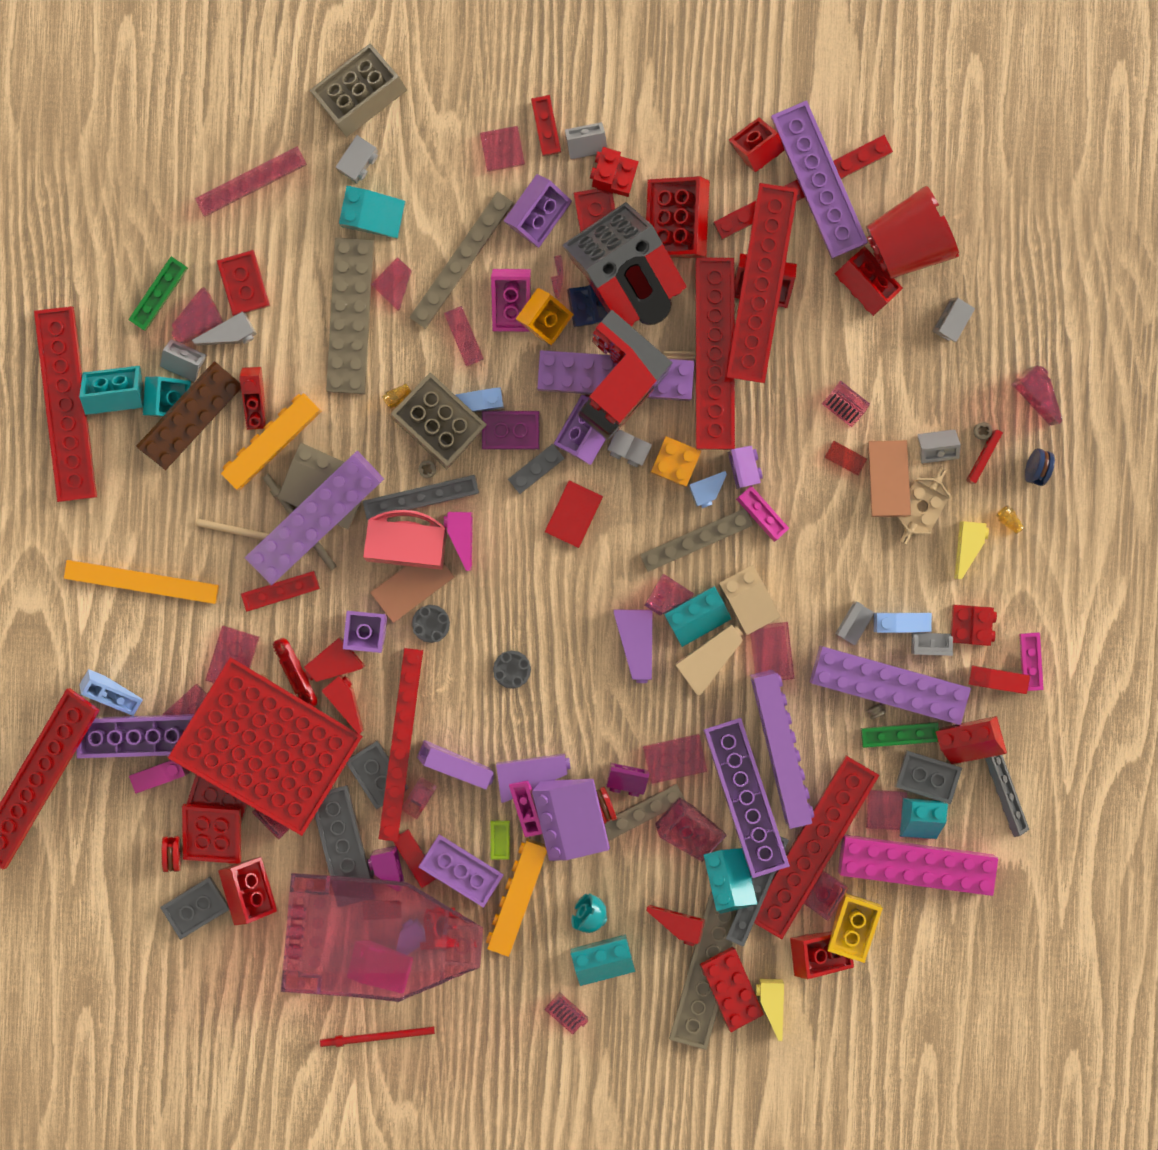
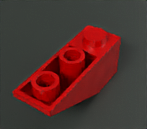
(253, 397)

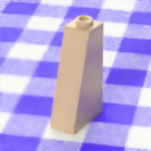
(708, 659)

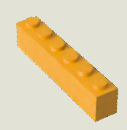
(271, 441)
(517, 897)

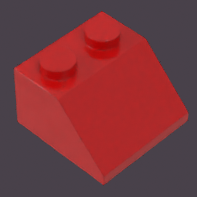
(757, 144)

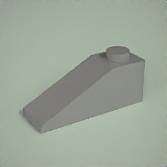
(233, 331)

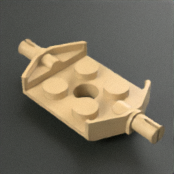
(935, 495)

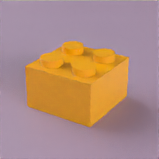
(544, 316)
(675, 461)

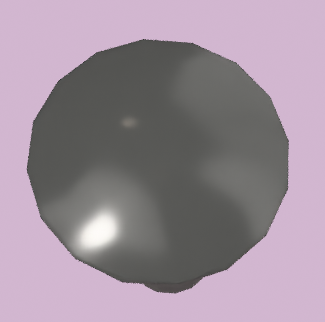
(430, 623)
(512, 669)

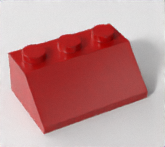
(868, 281)
(787, 283)
(971, 740)
(247, 891)

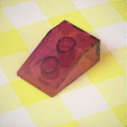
(1039, 393)
(689, 829)

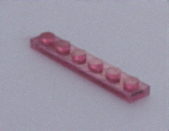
(250, 181)

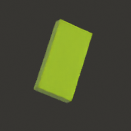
(500, 840)

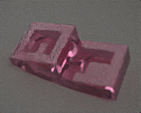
(557, 281)

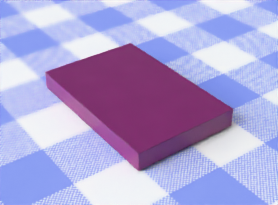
(510, 430)

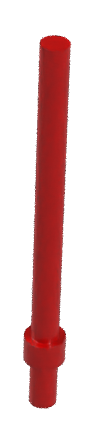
(340, 1040)

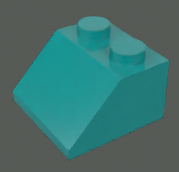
(162, 394)
(923, 818)

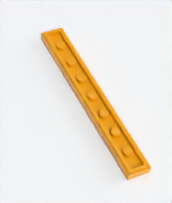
(141, 581)

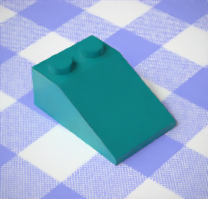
(371, 212)

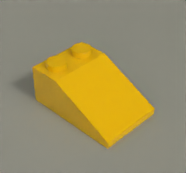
(854, 927)

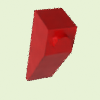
(999, 679)
(343, 698)
(680, 925)

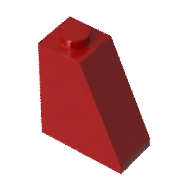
(333, 662)

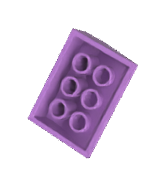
(570, 818)

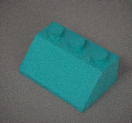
(112, 390)
(697, 616)
(730, 880)
(602, 960)

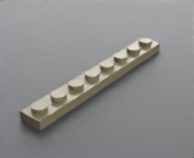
(461, 260)

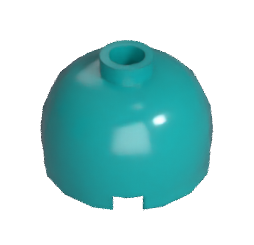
(590, 914)

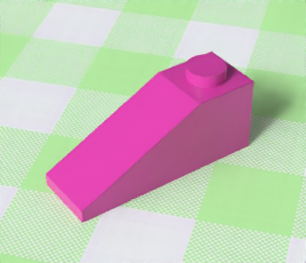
(157, 776)
(526, 808)

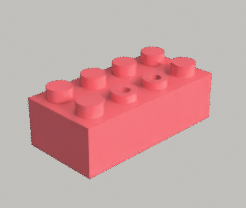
(405, 541)

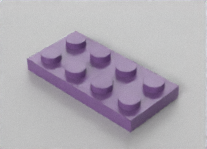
(461, 870)

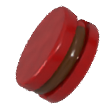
(605, 805)
(171, 854)

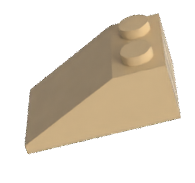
(749, 600)

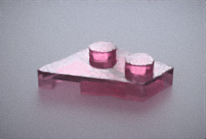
(393, 282)
(667, 595)

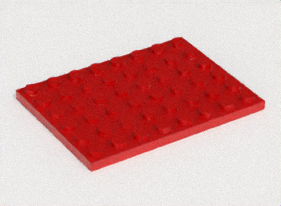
(265, 746)

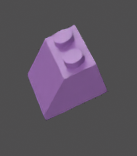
(744, 466)
(364, 631)

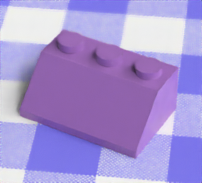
(538, 210)
(578, 437)

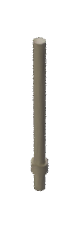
(275, 491)

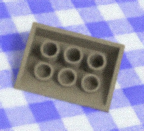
(358, 90)
(438, 420)
(306, 474)

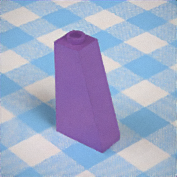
(636, 638)
(455, 765)
(531, 769)

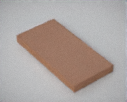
(889, 479)
(409, 589)

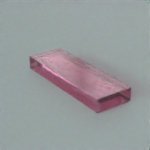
(464, 336)

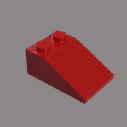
(812, 956)

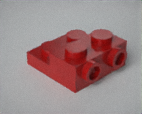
(613, 172)
(973, 625)

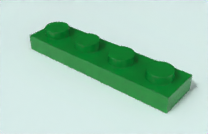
(158, 293)
(899, 734)

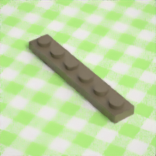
(696, 540)
(643, 811)

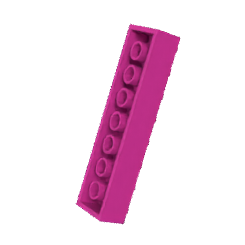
(917, 865)

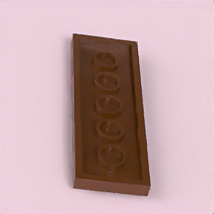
(189, 415)

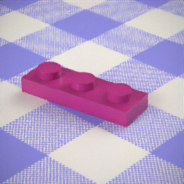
(762, 513)
(1031, 659)

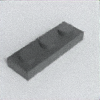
(536, 468)

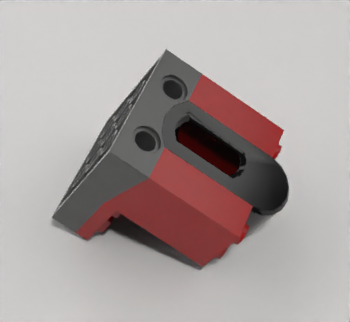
(627, 266)
(632, 380)

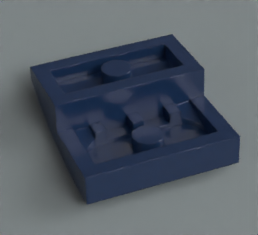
(585, 306)

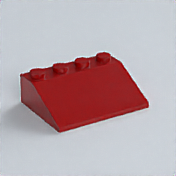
(680, 214)

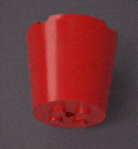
(912, 236)

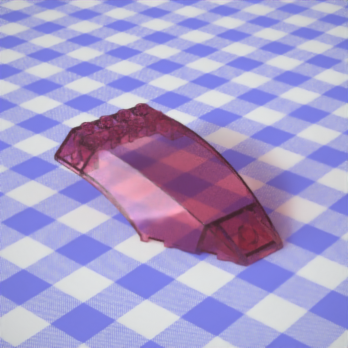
(372, 939)

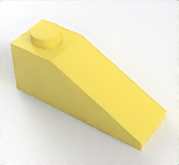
(970, 541)
(772, 999)

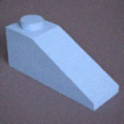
(483, 399)
(902, 622)
(109, 692)

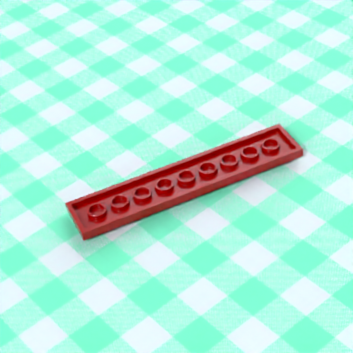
(762, 282)
(713, 345)
(64, 410)
(42, 770)
(815, 845)

